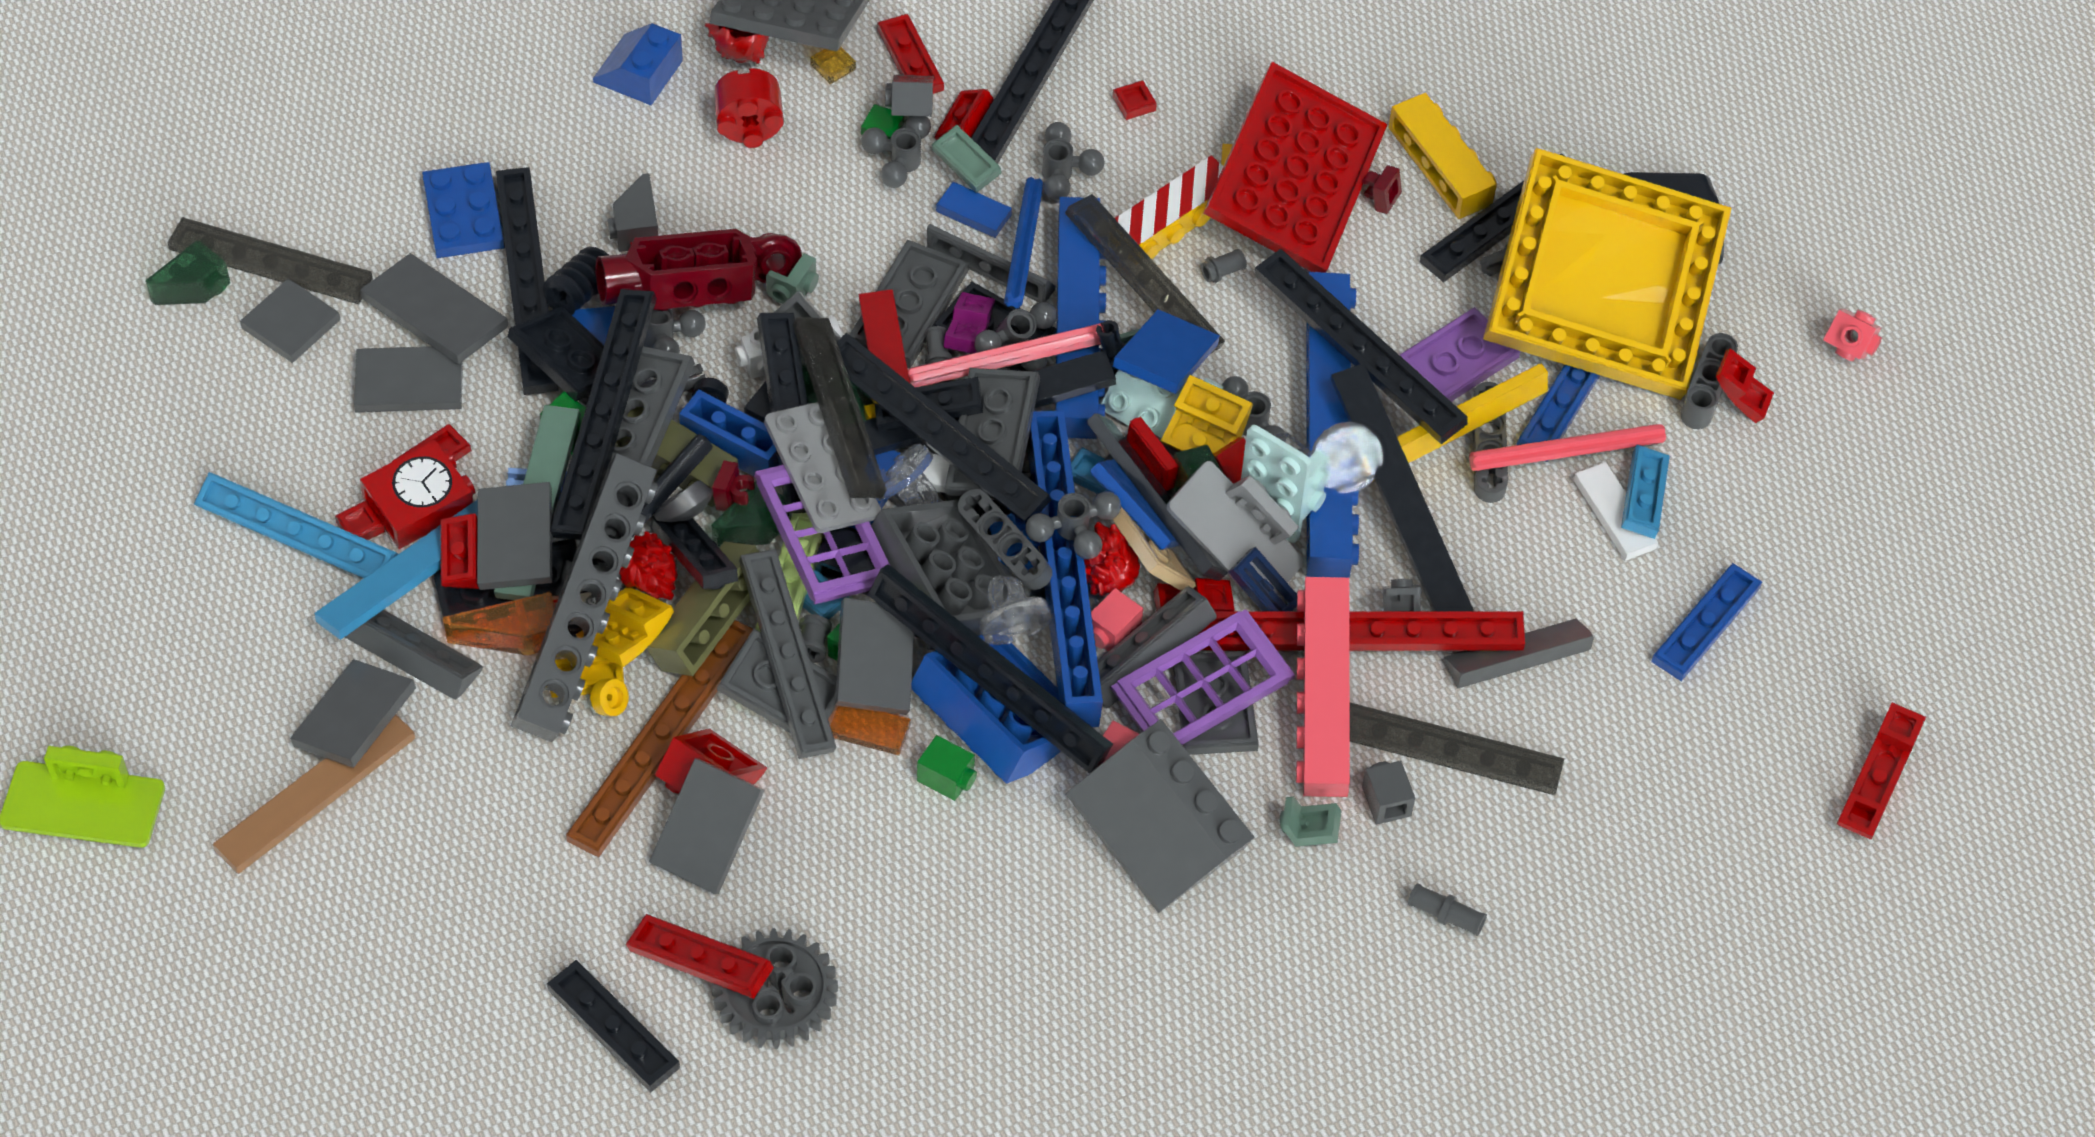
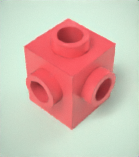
(1841, 334)

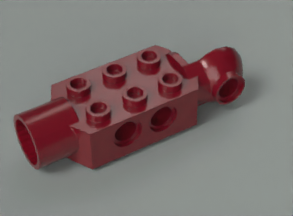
(696, 267)

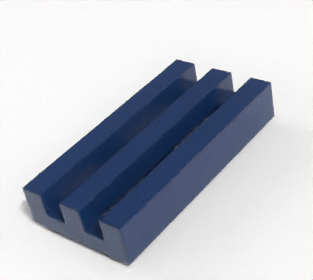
(1260, 589)

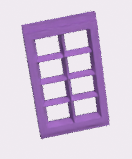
(830, 589)
(1260, 647)

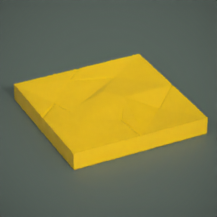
(1608, 274)

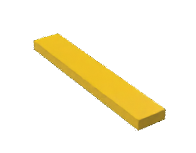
(1481, 410)

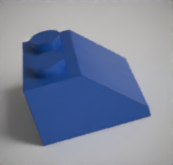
(642, 63)

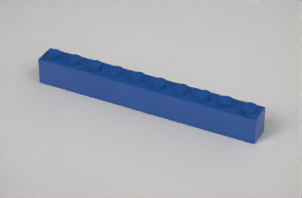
(1332, 526)
(1067, 590)

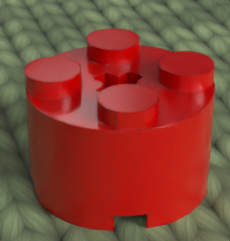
(748, 107)

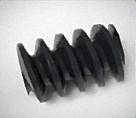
(574, 282)

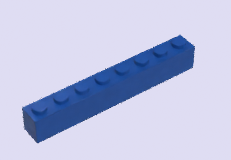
(1077, 307)

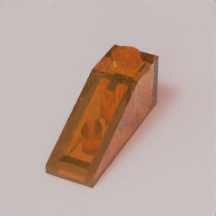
(503, 627)

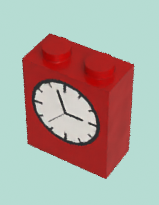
(417, 492)

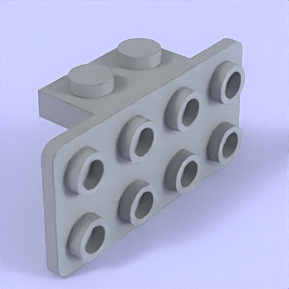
(814, 469)
(1235, 518)

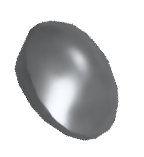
(685, 503)

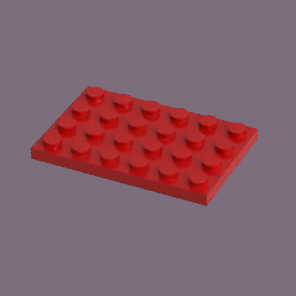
(1296, 168)

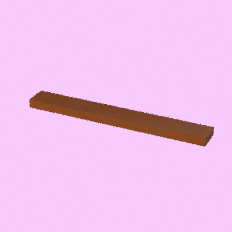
(640, 762)

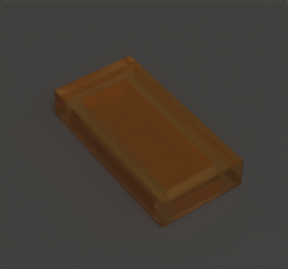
(870, 728)

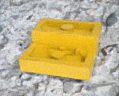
(1206, 417)
(632, 626)

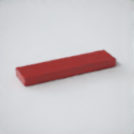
(883, 329)
(700, 956)

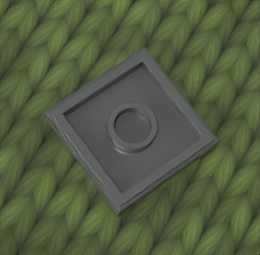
(290, 320)

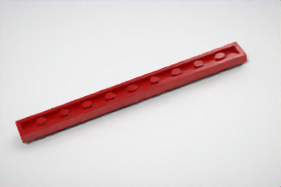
(1395, 630)

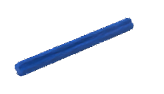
(1023, 243)

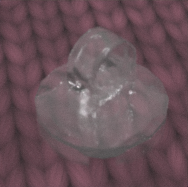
(1352, 456)
(908, 479)
(1013, 614)

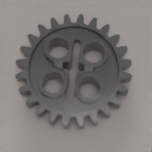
(805, 972)

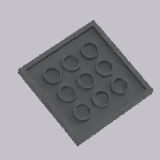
(801, 21)

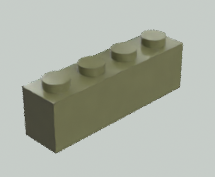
(673, 443)
(701, 619)

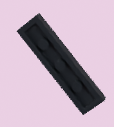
(697, 552)
(613, 1026)

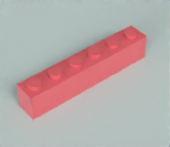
(1326, 687)

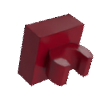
(1383, 188)
(728, 486)

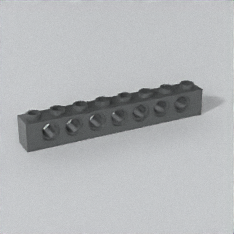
(533, 712)

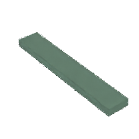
(548, 464)

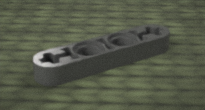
(1484, 441)
(1004, 539)

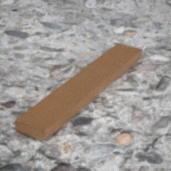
(305, 799)

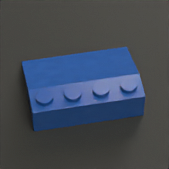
(980, 719)

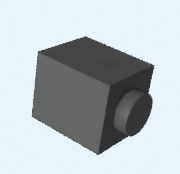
(1388, 792)

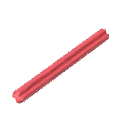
(1005, 356)
(1567, 447)

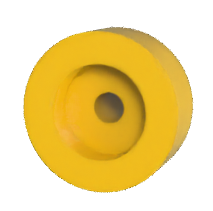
(609, 697)

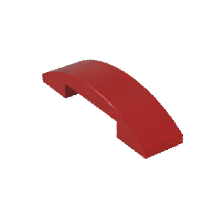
(1881, 771)

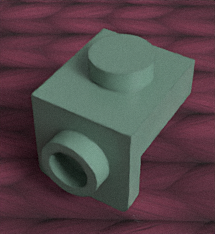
(801, 278)
(1310, 823)

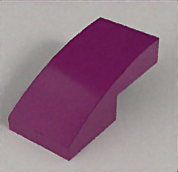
(970, 317)

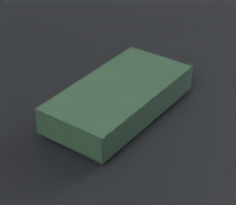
(966, 158)

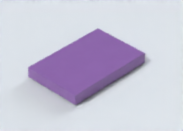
(1458, 356)

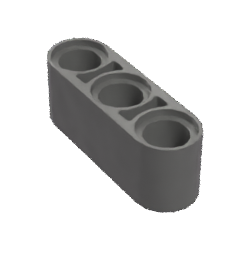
(1704, 388)

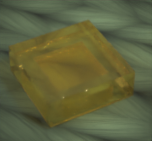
(833, 64)

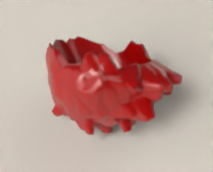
(738, 44)
(1115, 565)
(651, 567)

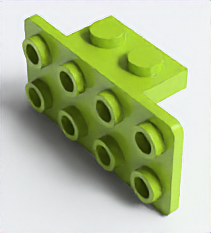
(82, 798)

